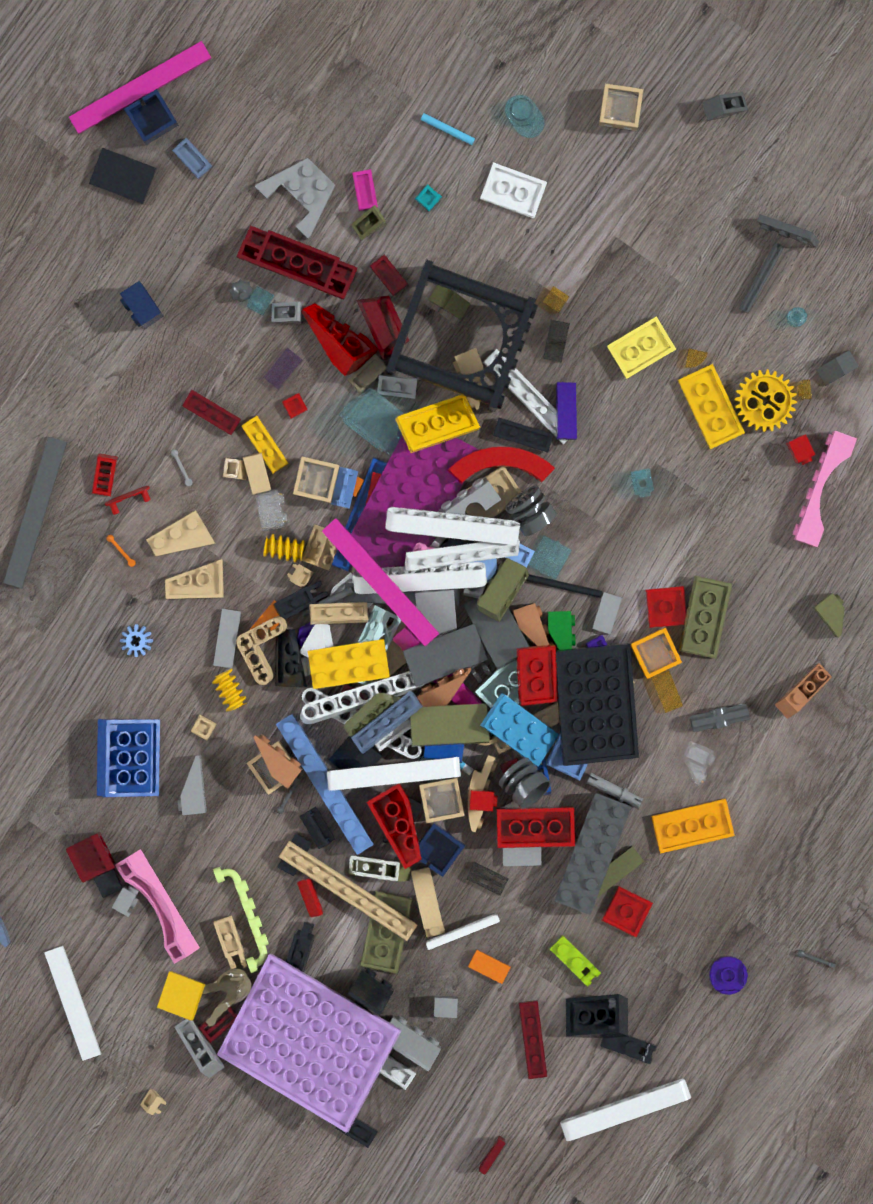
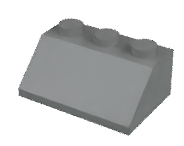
(414, 1044)

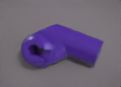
(303, 633)

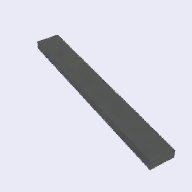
(35, 512)

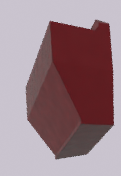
(382, 322)

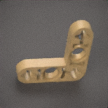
(254, 642)

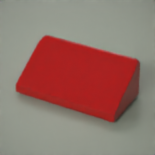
(310, 897)

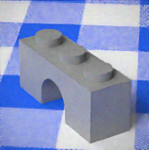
(480, 492)

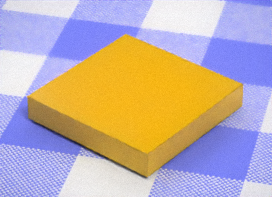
(181, 995)

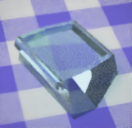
(373, 420)

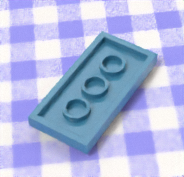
(519, 729)

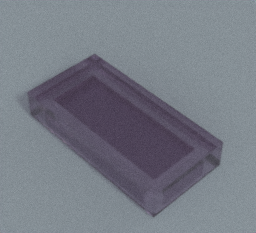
(282, 368)

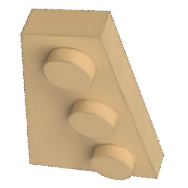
(181, 535)
(197, 583)

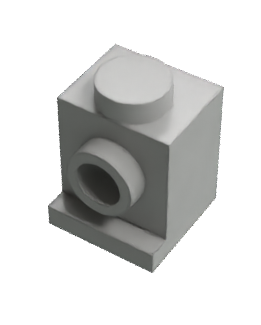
(126, 900)

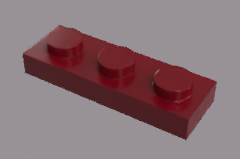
(211, 412)

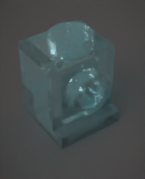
(636, 477)

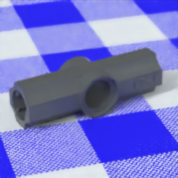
(719, 717)

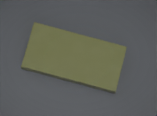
(705, 617)
(449, 725)
(382, 946)

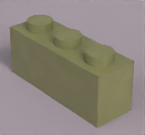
(502, 589)

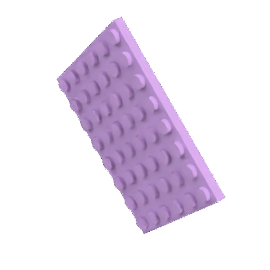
(309, 1042)

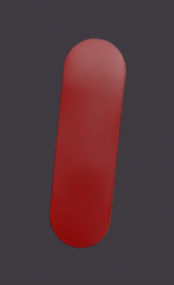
(112, 503)

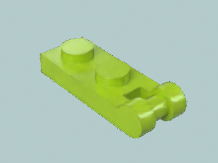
(574, 960)

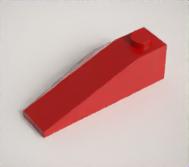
(396, 820)

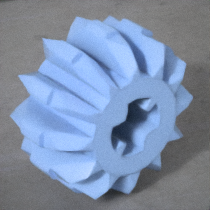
(143, 642)

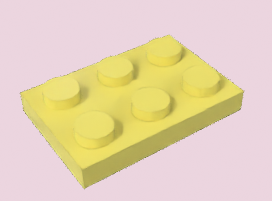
(641, 347)

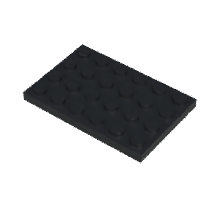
(596, 704)

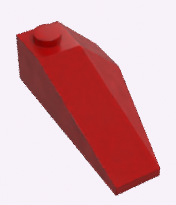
(343, 346)

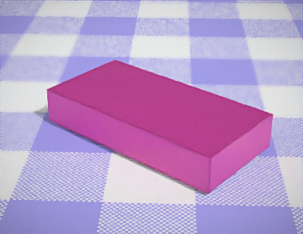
(364, 189)

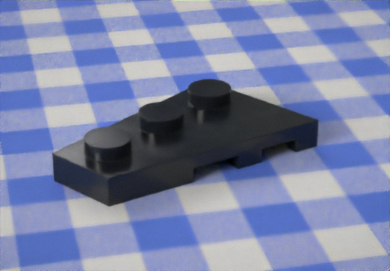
(288, 661)

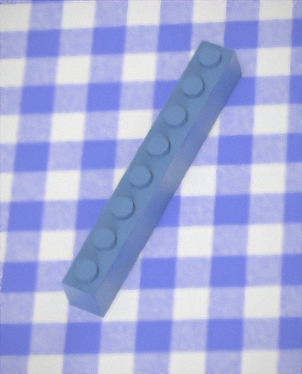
(317, 772)

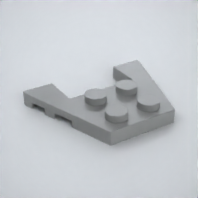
(307, 186)

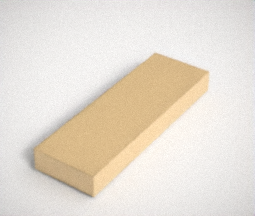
(338, 613)

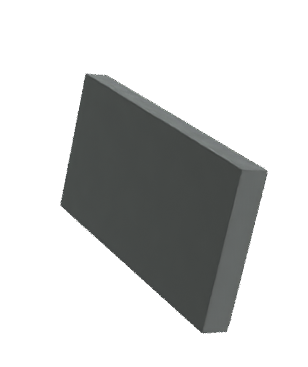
(498, 637)
(445, 655)

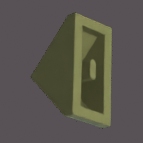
(369, 223)
(449, 301)

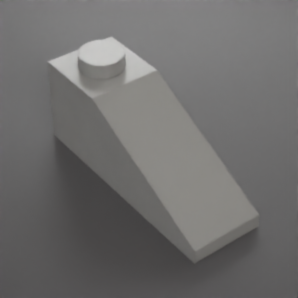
(193, 793)
(199, 1048)

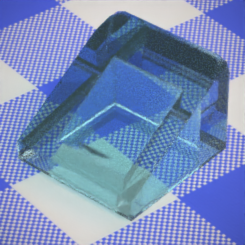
(260, 300)

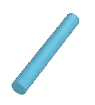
(448, 129)

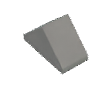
(286, 312)

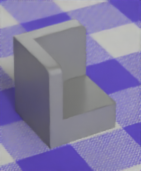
(445, 1006)

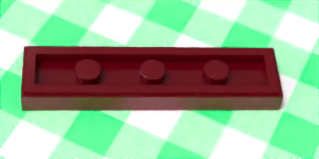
(533, 1039)

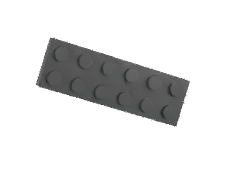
(593, 853)

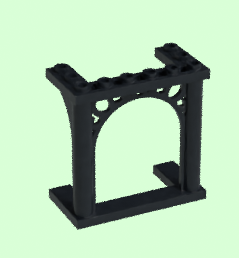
(518, 305)

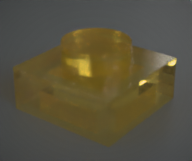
(804, 389)

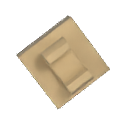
(300, 576)
(152, 1101)

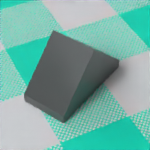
(837, 368)

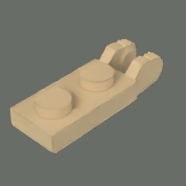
(230, 940)

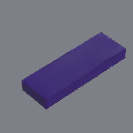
(566, 411)

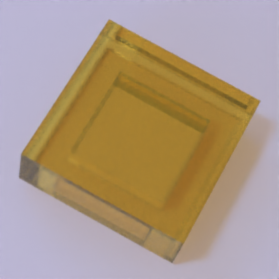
(556, 299)

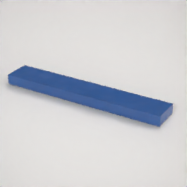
(376, 466)

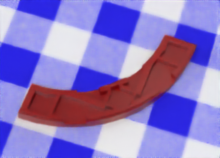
(501, 457)

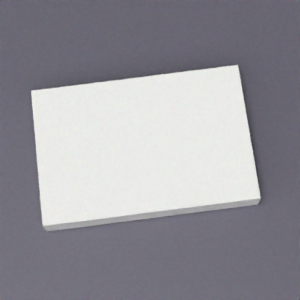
(513, 190)

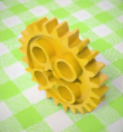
(756, 415)

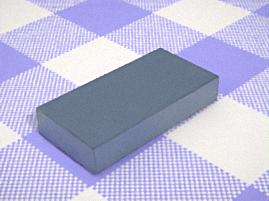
(192, 158)

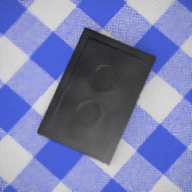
(122, 176)

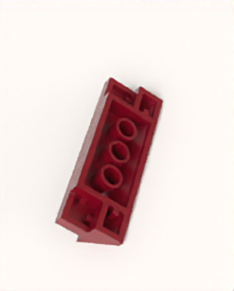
(297, 261)

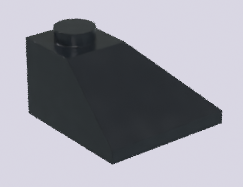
(349, 756)

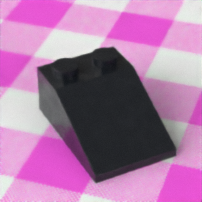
(371, 990)
(597, 1016)

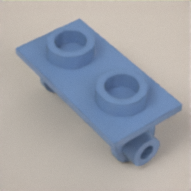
(344, 487)

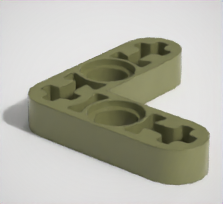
(369, 712)

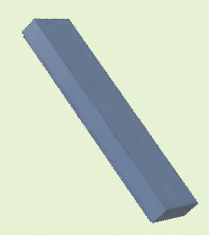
(386, 722)

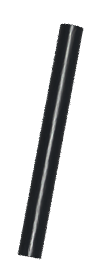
(564, 586)

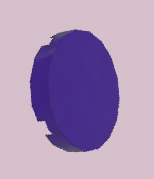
(728, 975)

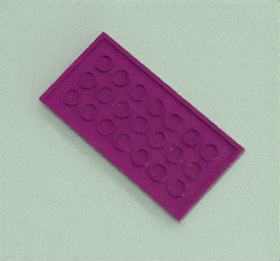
(409, 482)

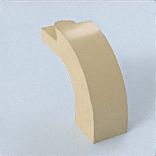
(427, 902)

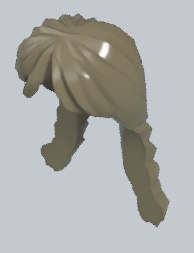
(237, 987)

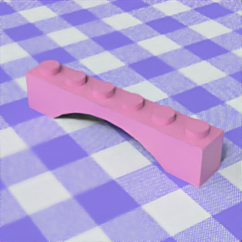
(811, 527)
(177, 937)

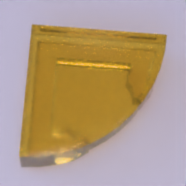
(695, 358)

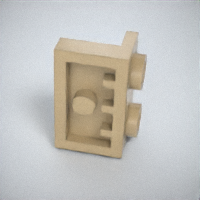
(319, 549)

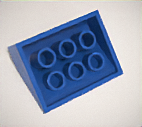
(128, 757)

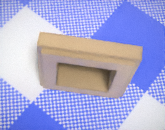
(235, 469)

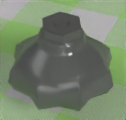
(241, 290)

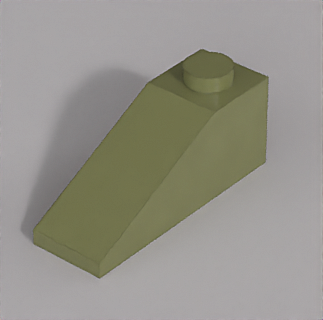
(378, 868)

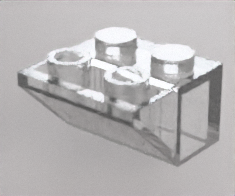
(271, 510)
(697, 760)

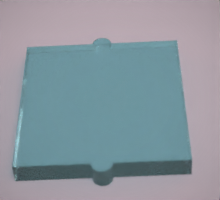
(549, 557)

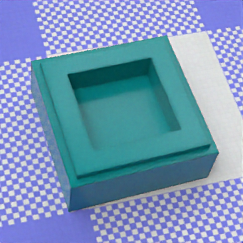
(428, 198)

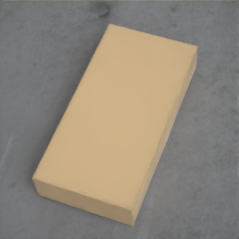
(257, 473)

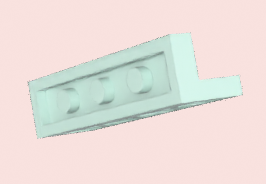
(377, 627)

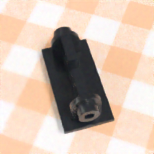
(317, 827)

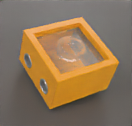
(655, 653)

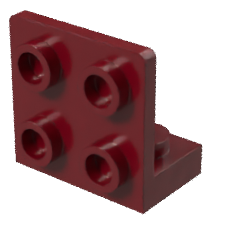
(91, 857)

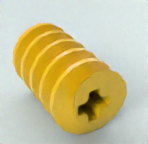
(284, 548)
(229, 690)

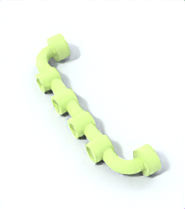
(254, 922)

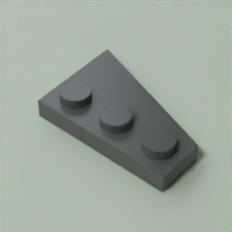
(787, 230)

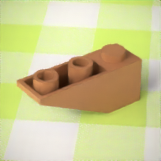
(530, 624)
(444, 690)
(803, 691)
(279, 766)

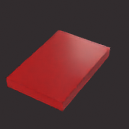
(537, 675)

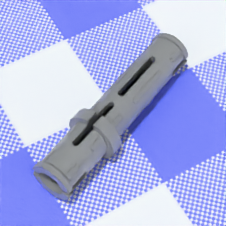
(615, 791)

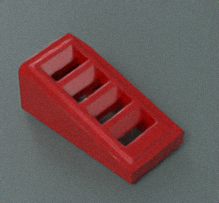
(106, 458)

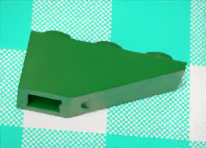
(560, 629)

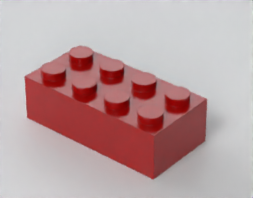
(535, 827)

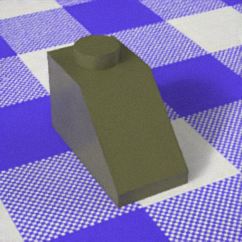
(831, 612)

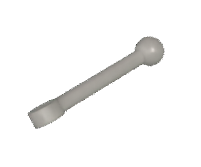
(188, 482)

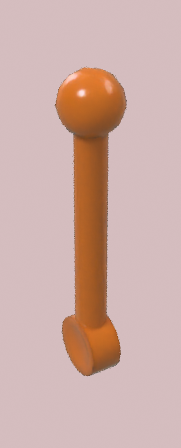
(131, 562)

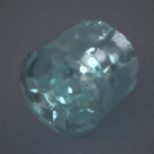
(794, 319)

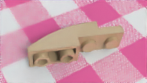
(480, 781)

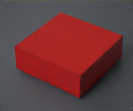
(294, 406)

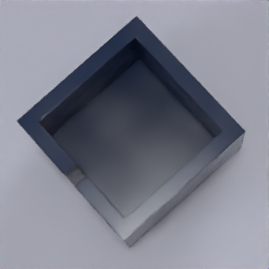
(151, 119)
(141, 304)
(439, 848)

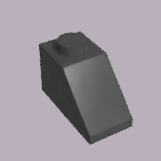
(724, 105)

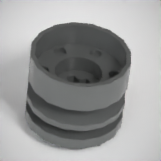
(531, 510)
(524, 783)

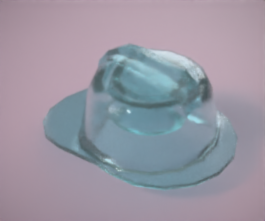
(524, 116)

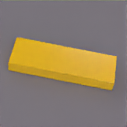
(264, 443)

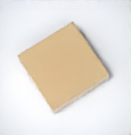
(203, 727)

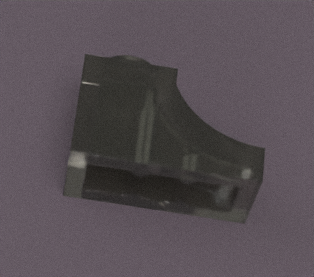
(556, 341)

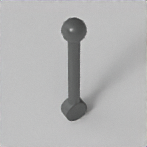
(296, 782)
(801, 953)

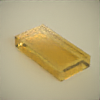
(667, 691)

